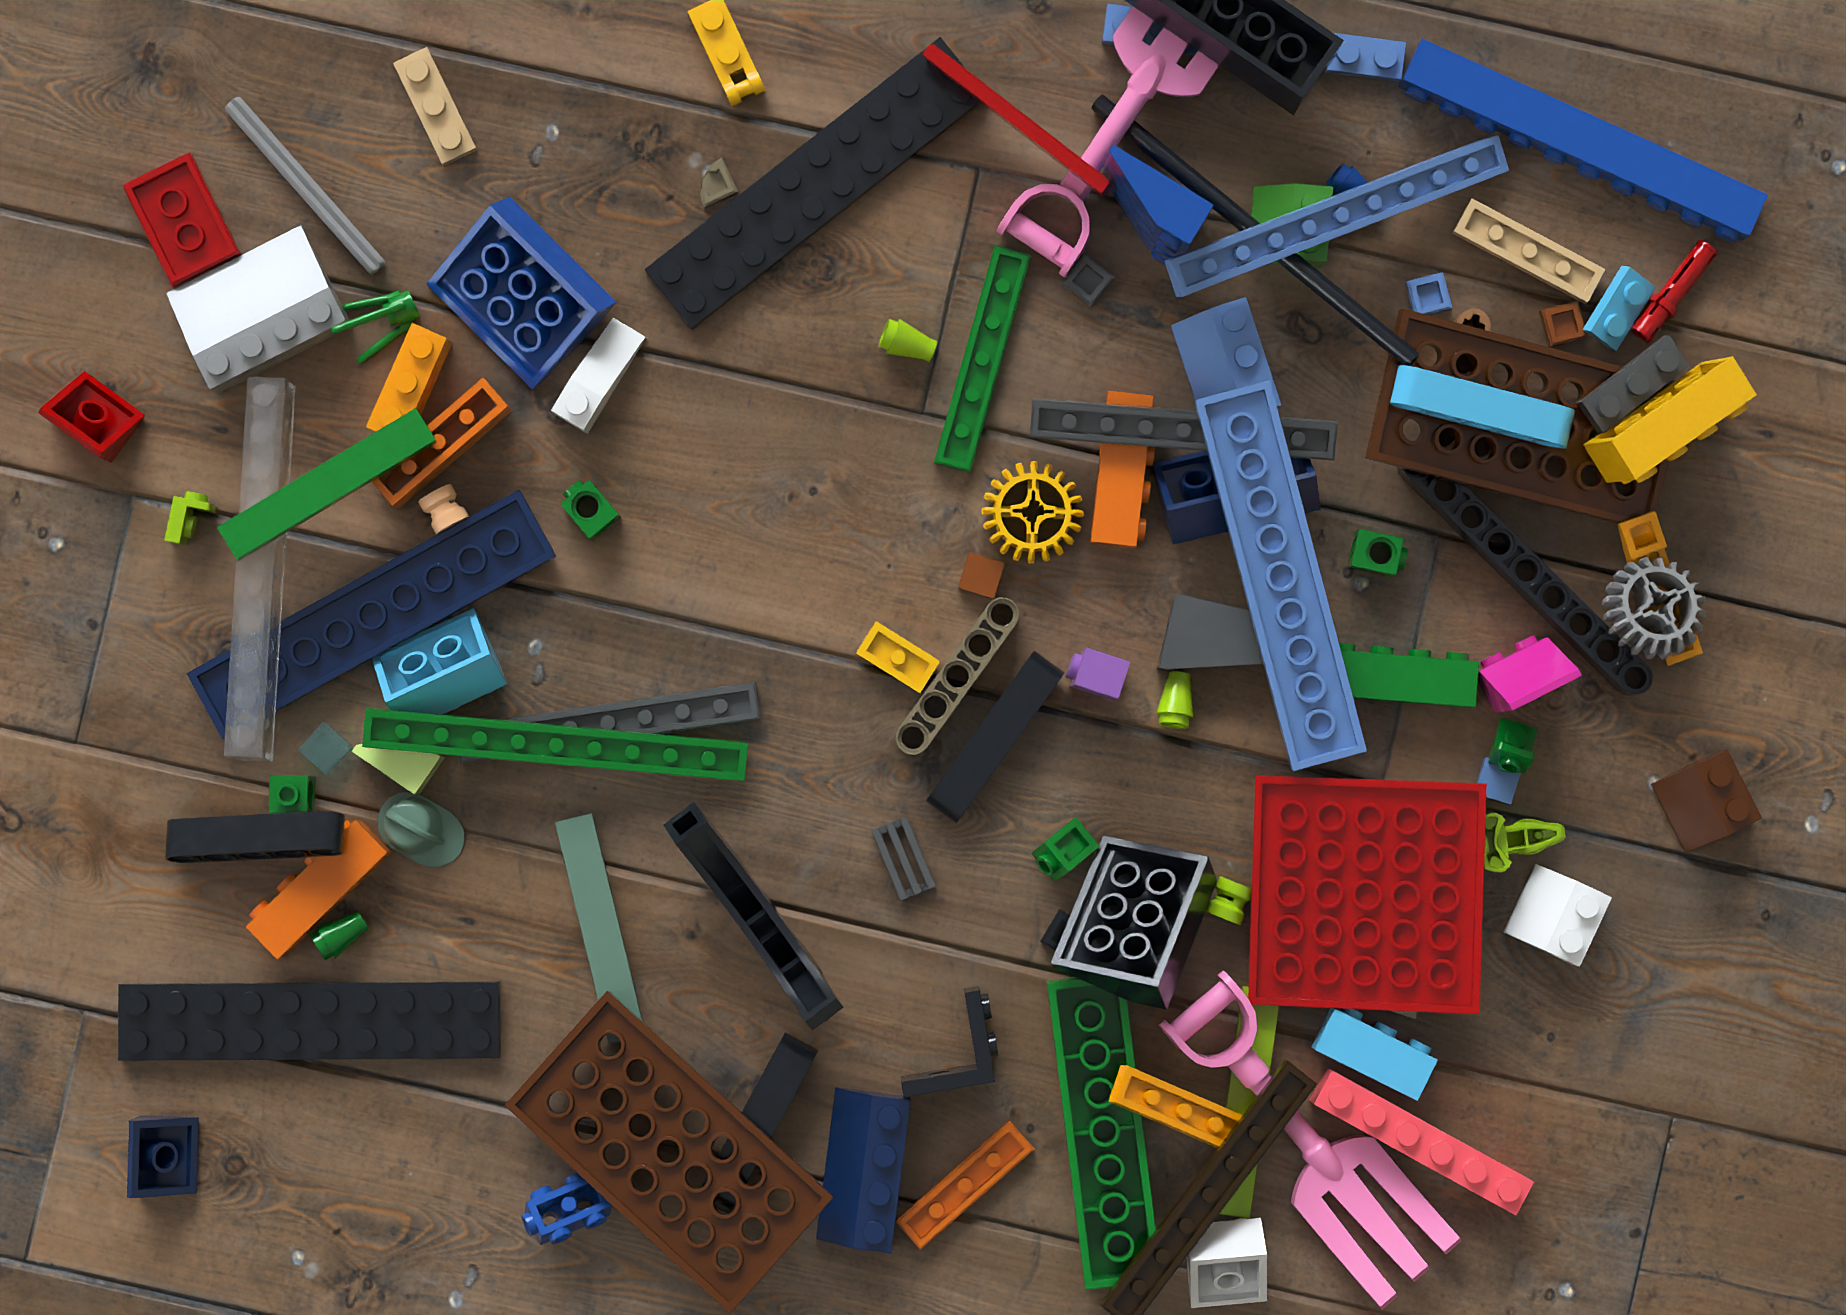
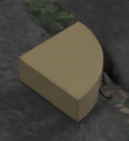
(717, 185)

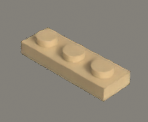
(435, 106)

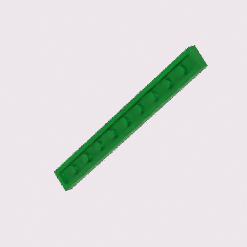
(554, 744)

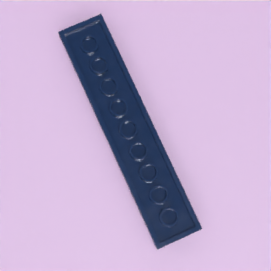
(393, 603)

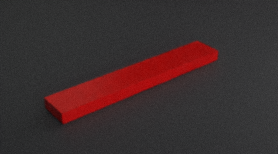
(1017, 120)

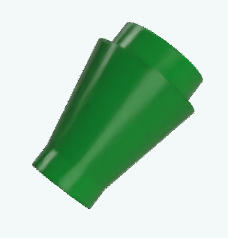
(338, 934)

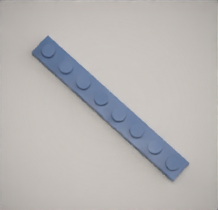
(1356, 57)

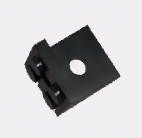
(967, 1075)

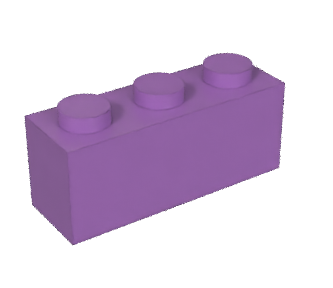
(1097, 673)

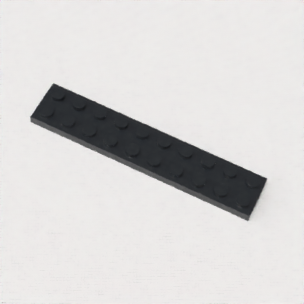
(810, 188)
(308, 1020)

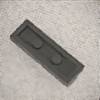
(1633, 384)

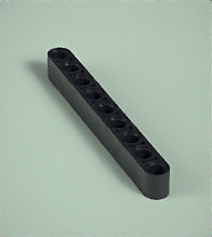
(1542, 578)

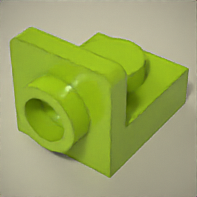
(181, 522)

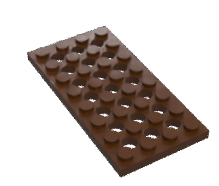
(1496, 472)
(616, 1183)

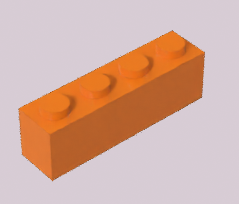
(455, 433)
(1121, 486)
(316, 890)

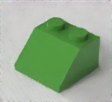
(1278, 200)

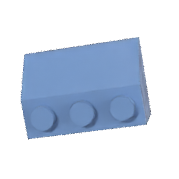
(1222, 350)

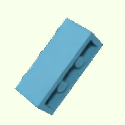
(1375, 1051)

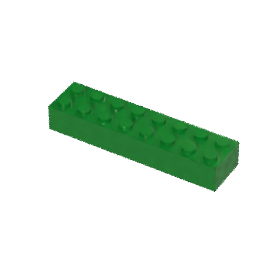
(1101, 1138)

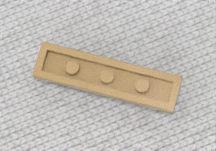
(1528, 251)

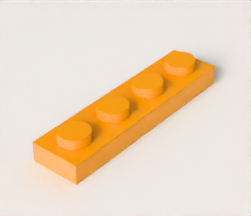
(1172, 1106)

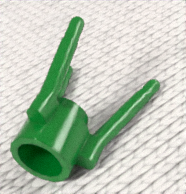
(398, 309)

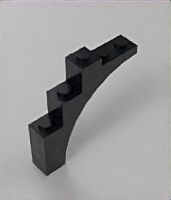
(754, 915)

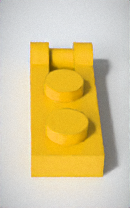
(725, 49)

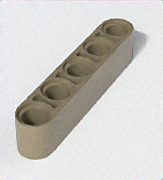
(972, 664)

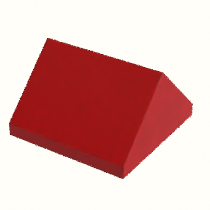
(93, 416)

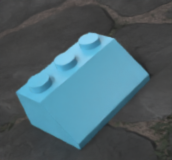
(440, 667)

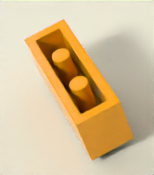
(411, 376)

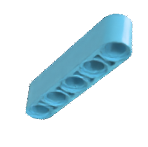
(1482, 406)

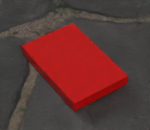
(181, 219)

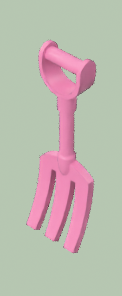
(1152, 71)
(1328, 1164)

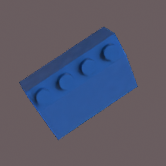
(1156, 206)
(520, 291)

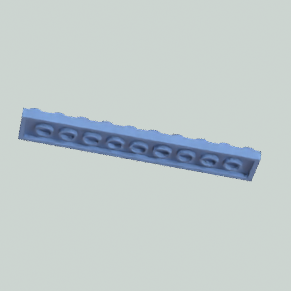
(1280, 575)

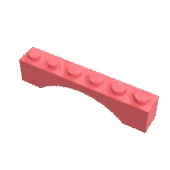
(1421, 1141)

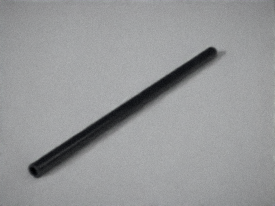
(1242, 220)

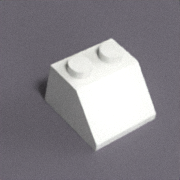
(1557, 915)
(1228, 1264)

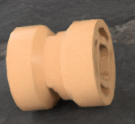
(443, 508)

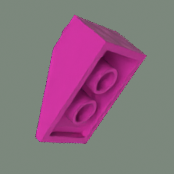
(1525, 674)

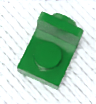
(1513, 746)
(1064, 850)

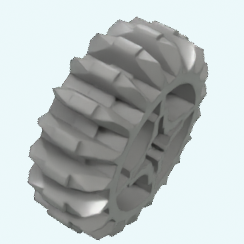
(1642, 581)

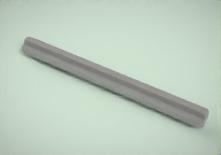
(305, 185)

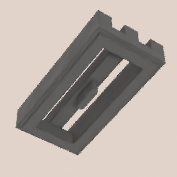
(915, 887)

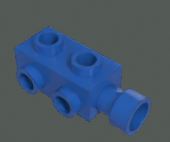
(563, 1206)

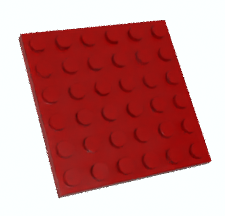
(1367, 894)

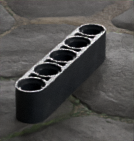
(995, 736)
(255, 837)
(770, 1100)

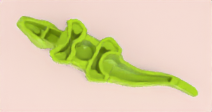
(1522, 837)

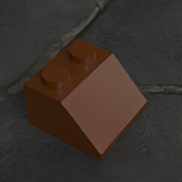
(1706, 800)

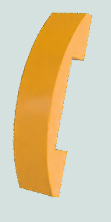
(1642, 539)

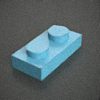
(1619, 308)

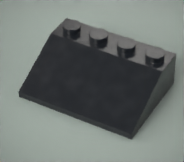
(1136, 920)

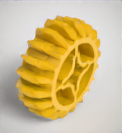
(1033, 479)

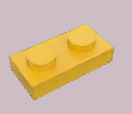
(898, 657)

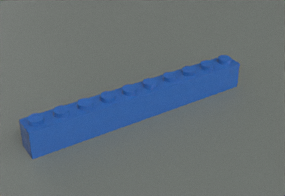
(1582, 141)

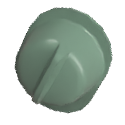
(420, 829)

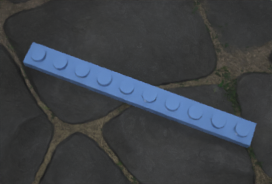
(1336, 216)

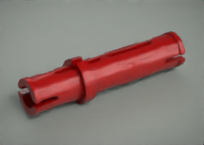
(1665, 302)

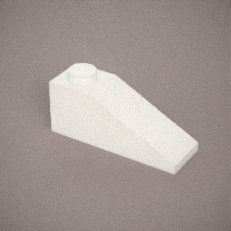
(598, 376)

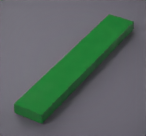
(982, 359)
(326, 484)

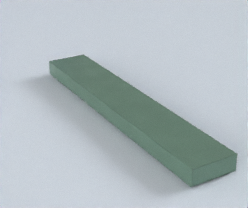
(597, 912)

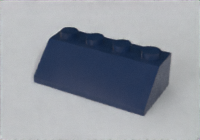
(1192, 498)
(864, 1169)

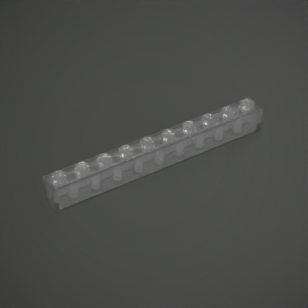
(259, 576)

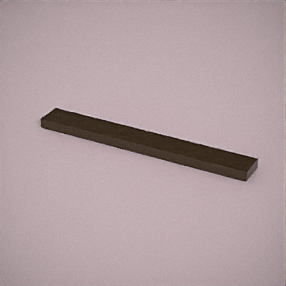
(1209, 1192)

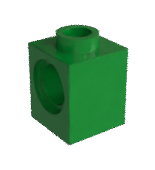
(601, 521)
(1360, 553)
(291, 794)

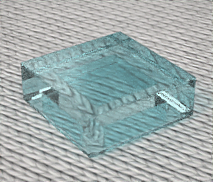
(325, 748)

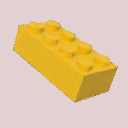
(1671, 420)

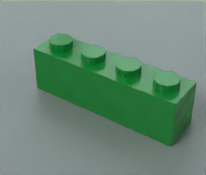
(1411, 677)

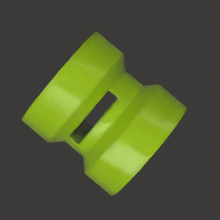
(1225, 908)

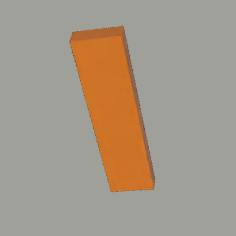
(964, 1184)

